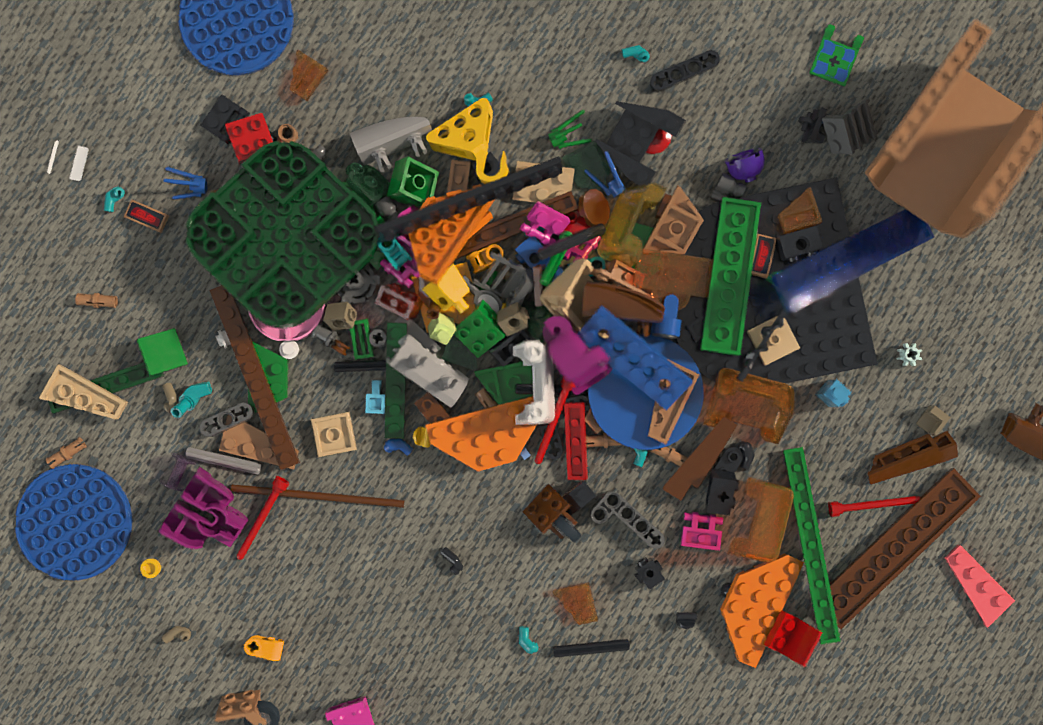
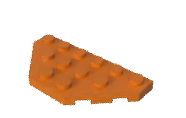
(441, 242)
(483, 436)
(755, 604)

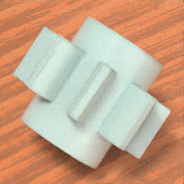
(903, 354)

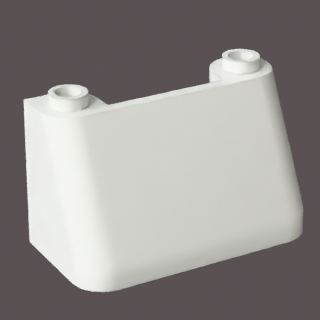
(543, 408)

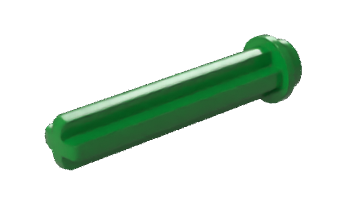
(553, 263)

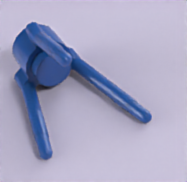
(196, 184)
(615, 186)

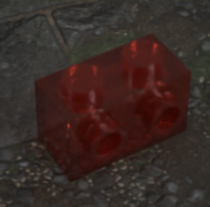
(399, 301)

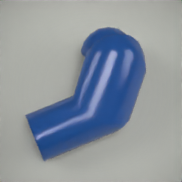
(397, 444)

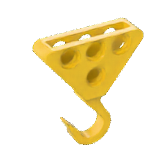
(458, 142)

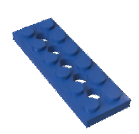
(635, 345)

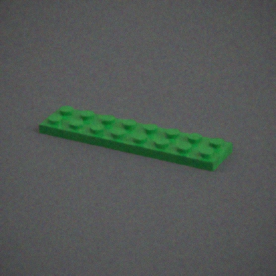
(730, 276)

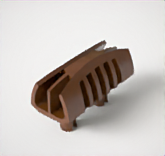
(1026, 432)

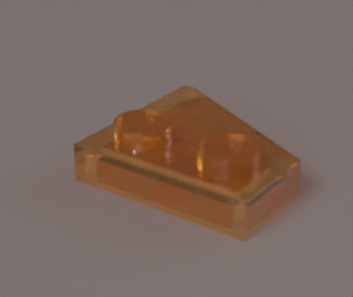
(306, 76)
(800, 214)
(579, 602)

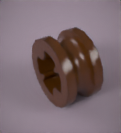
(340, 347)

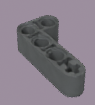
(630, 521)

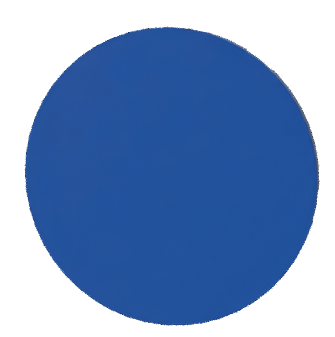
(236, 34)
(627, 411)
(73, 522)

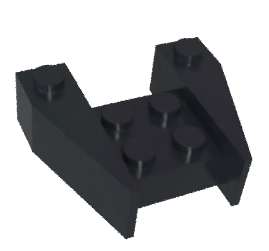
(634, 137)

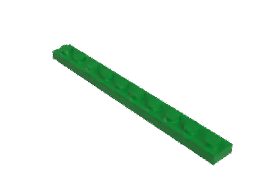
(811, 545)

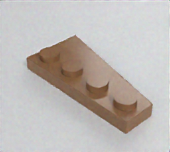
(664, 420)
(248, 442)

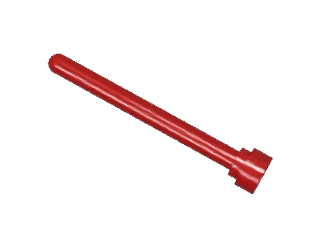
(566, 387)
(279, 485)
(836, 508)

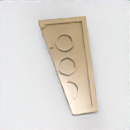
(78, 392)

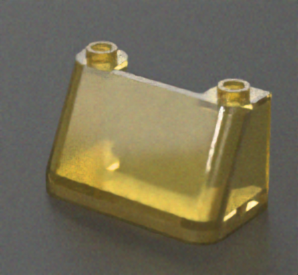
(617, 240)

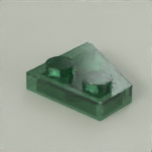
(536, 319)
(459, 354)

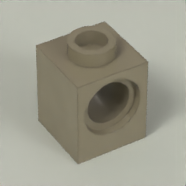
(340, 316)
(512, 318)

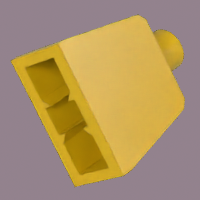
(449, 290)

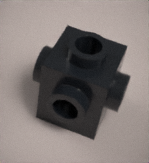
(651, 579)

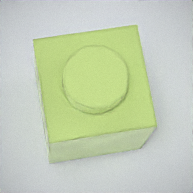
(442, 328)

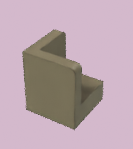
(933, 420)

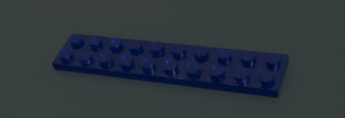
(849, 259)

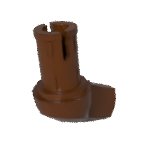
(433, 308)

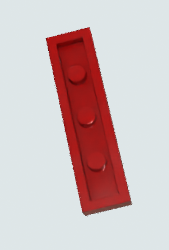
(576, 441)

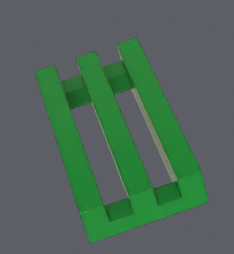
(362, 342)

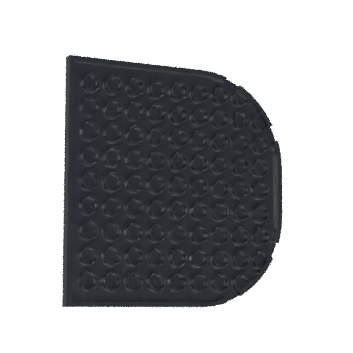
(829, 330)

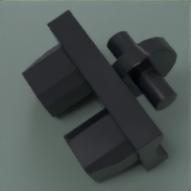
(811, 126)

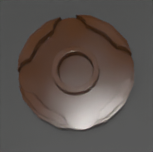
(594, 207)

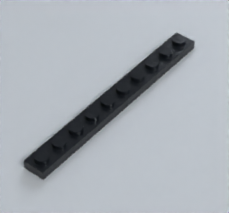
(469, 199)

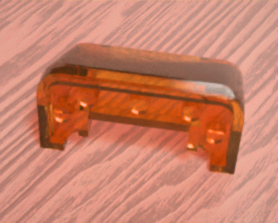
(753, 403)
(768, 522)

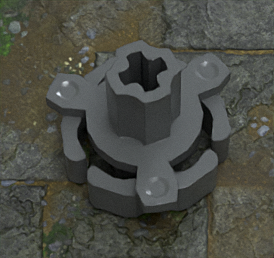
(353, 289)

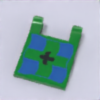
(835, 59)

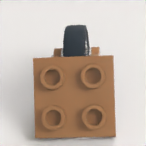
(248, 706)

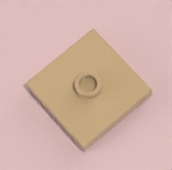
(779, 344)
(333, 434)

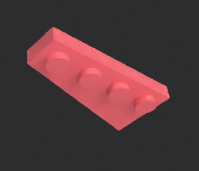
(983, 591)

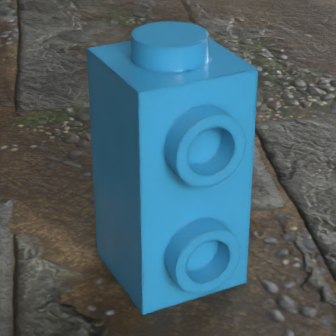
(833, 393)

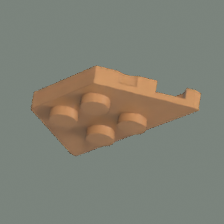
(675, 226)

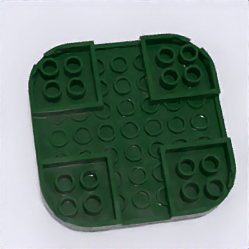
(282, 234)

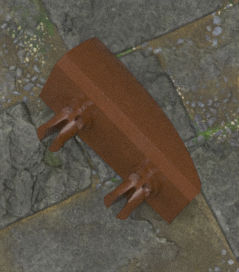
(623, 304)

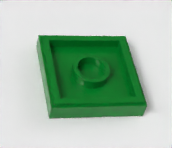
(162, 352)

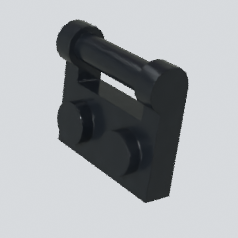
(220, 115)

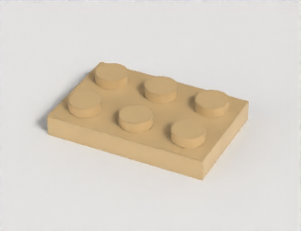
(545, 189)

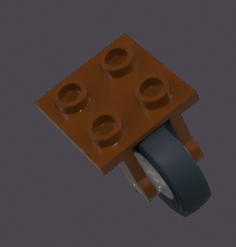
(547, 509)

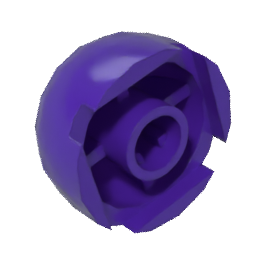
(746, 165)

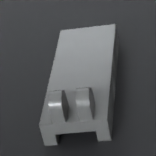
(419, 335)

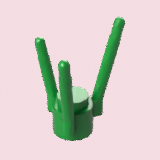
(558, 136)

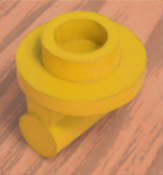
(421, 437)

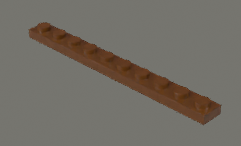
(511, 226)
(255, 377)

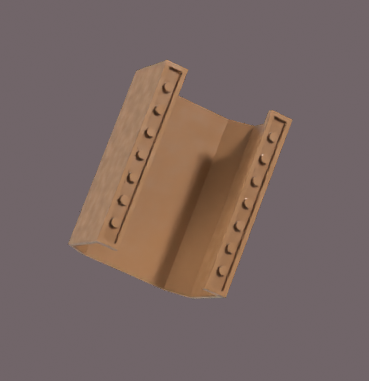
(957, 146)

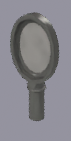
(489, 297)

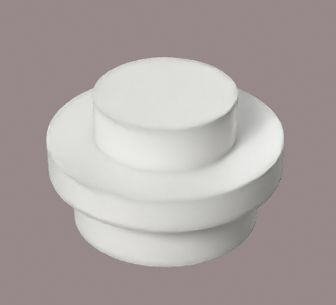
(223, 339)
(289, 349)

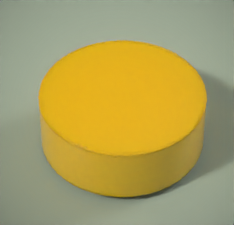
(150, 568)

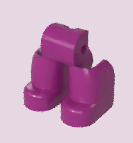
(573, 357)
(193, 528)

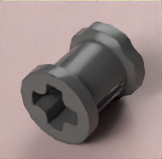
(324, 334)
(372, 337)

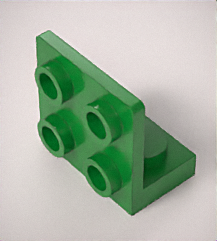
(480, 329)

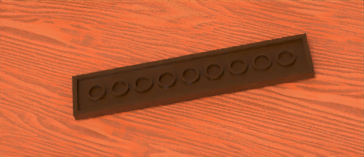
(900, 545)

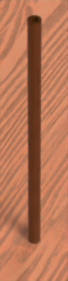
(320, 496)

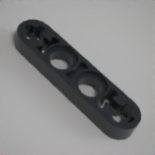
(686, 74)

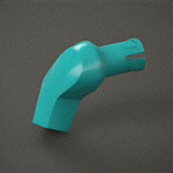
(190, 398)

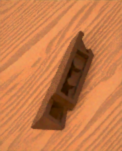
(912, 457)
(701, 461)

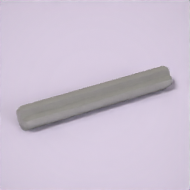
(223, 460)

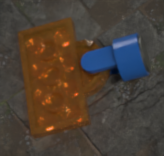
(672, 282)

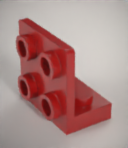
(248, 135)
(793, 638)

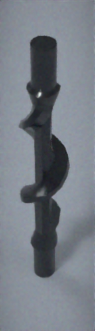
(766, 332)

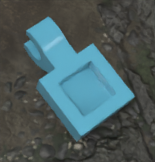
(376, 401)

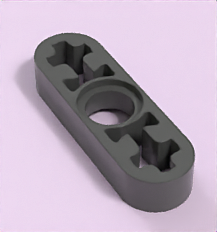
(212, 420)

